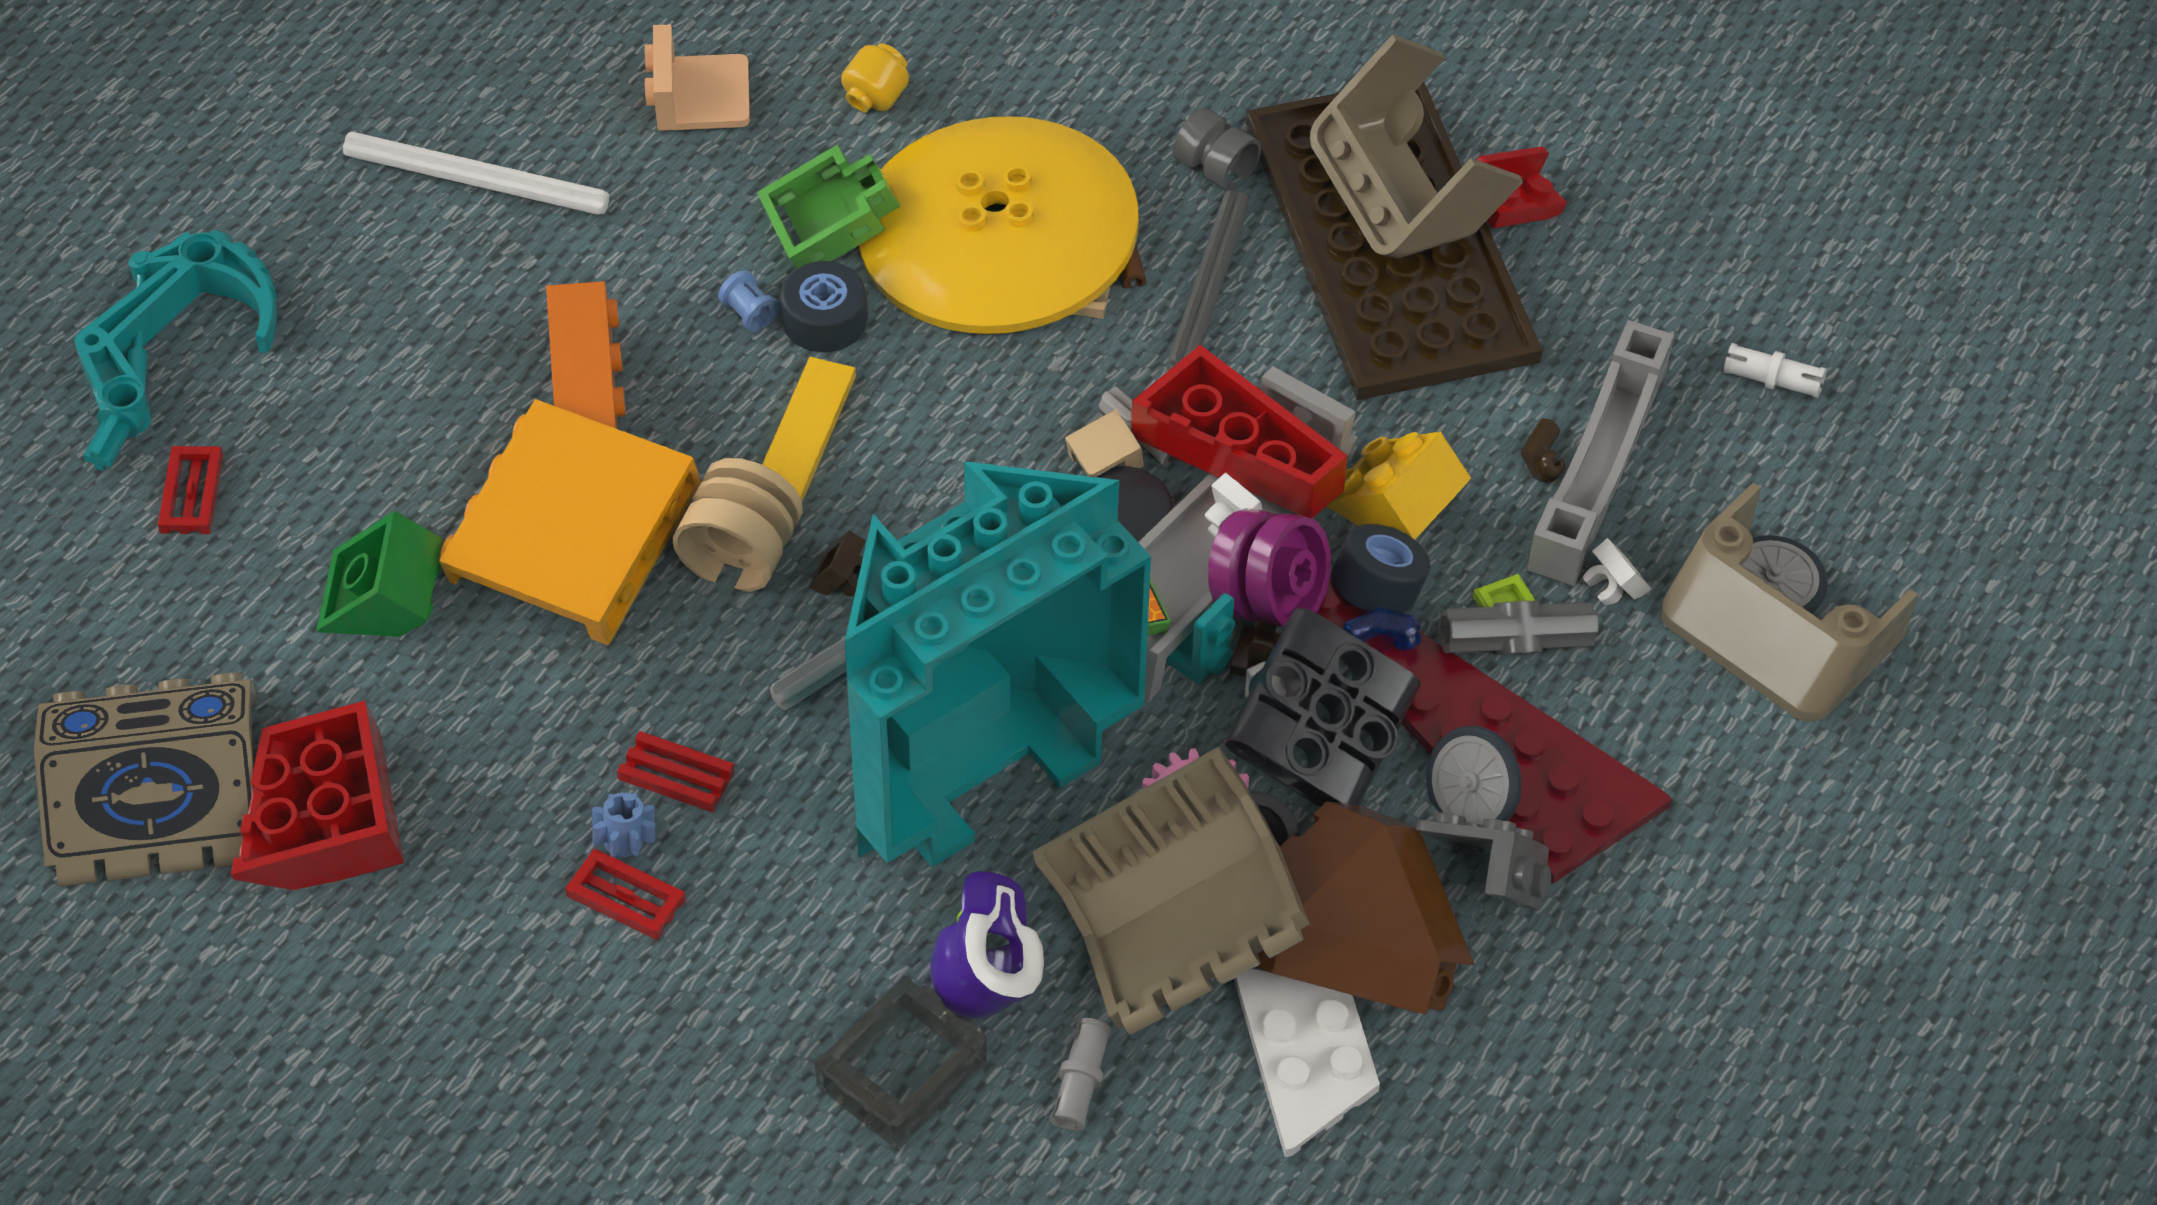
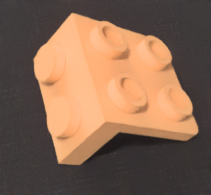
(695, 89)

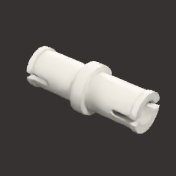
(1775, 370)

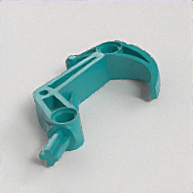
(165, 284)

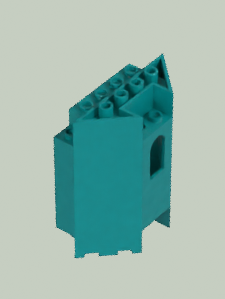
(990, 643)

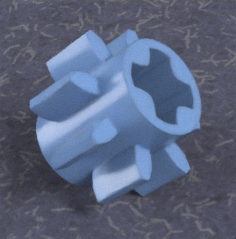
(623, 824)

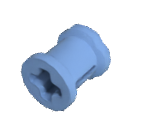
(749, 301)

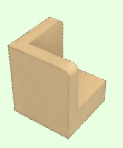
(1104, 445)

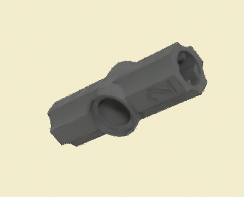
(1517, 627)

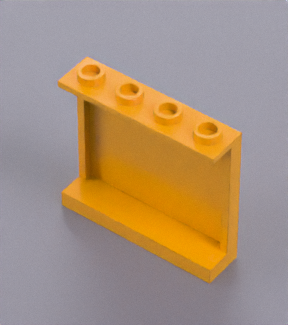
(572, 517)

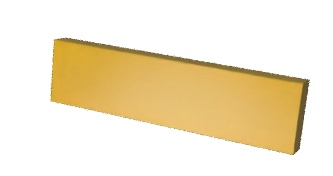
(809, 422)

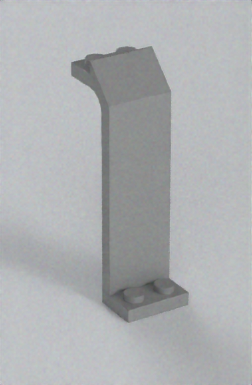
(1183, 544)

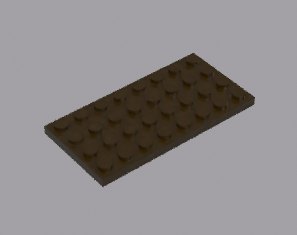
(1401, 318)

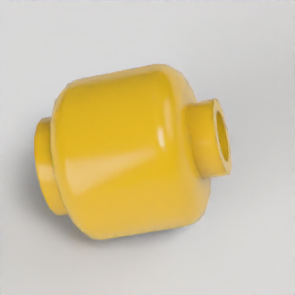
(875, 78)

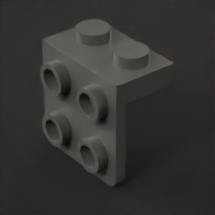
(1516, 863)

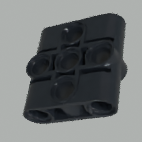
(1308, 664)

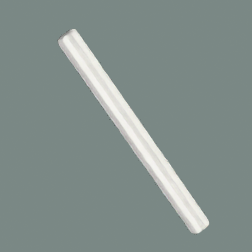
(476, 173)

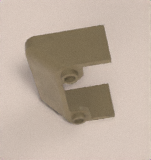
(1368, 159)
(1764, 634)

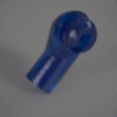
(1386, 622)

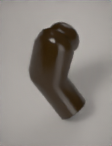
(1537, 452)

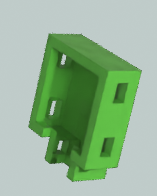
(829, 208)

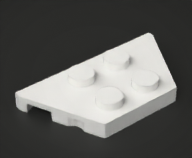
(1307, 1053)

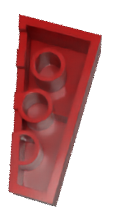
(1232, 427)

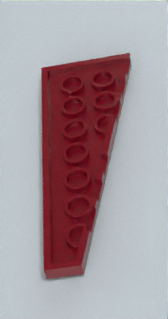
(1570, 789)

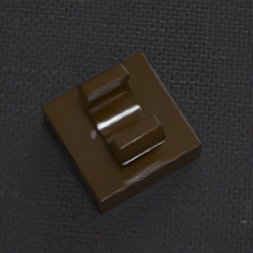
(838, 566)
(1253, 647)

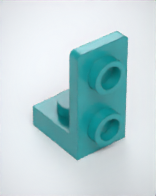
(1209, 644)

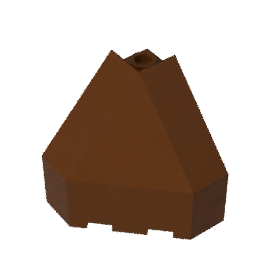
(1372, 912)

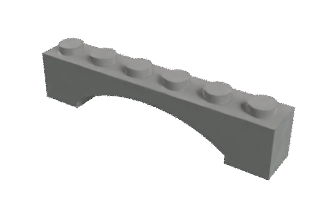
(1591, 480)

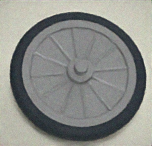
(1789, 569)
(1474, 775)

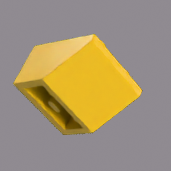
(1402, 482)

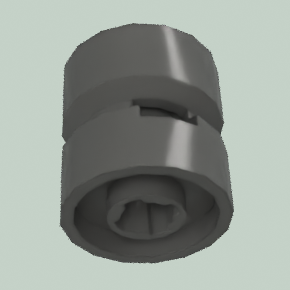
(1214, 147)

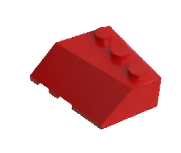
(319, 803)

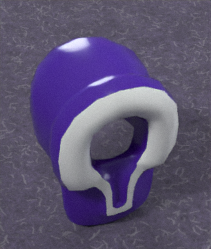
(980, 980)

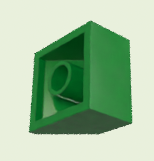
(381, 580)

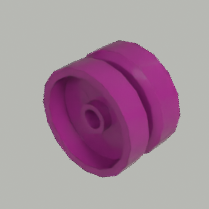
(1269, 565)

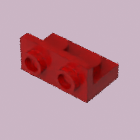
(1534, 197)

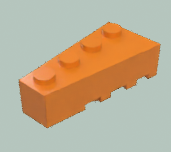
(584, 351)

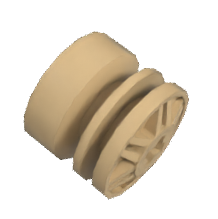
(738, 519)

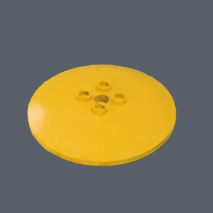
(1009, 270)

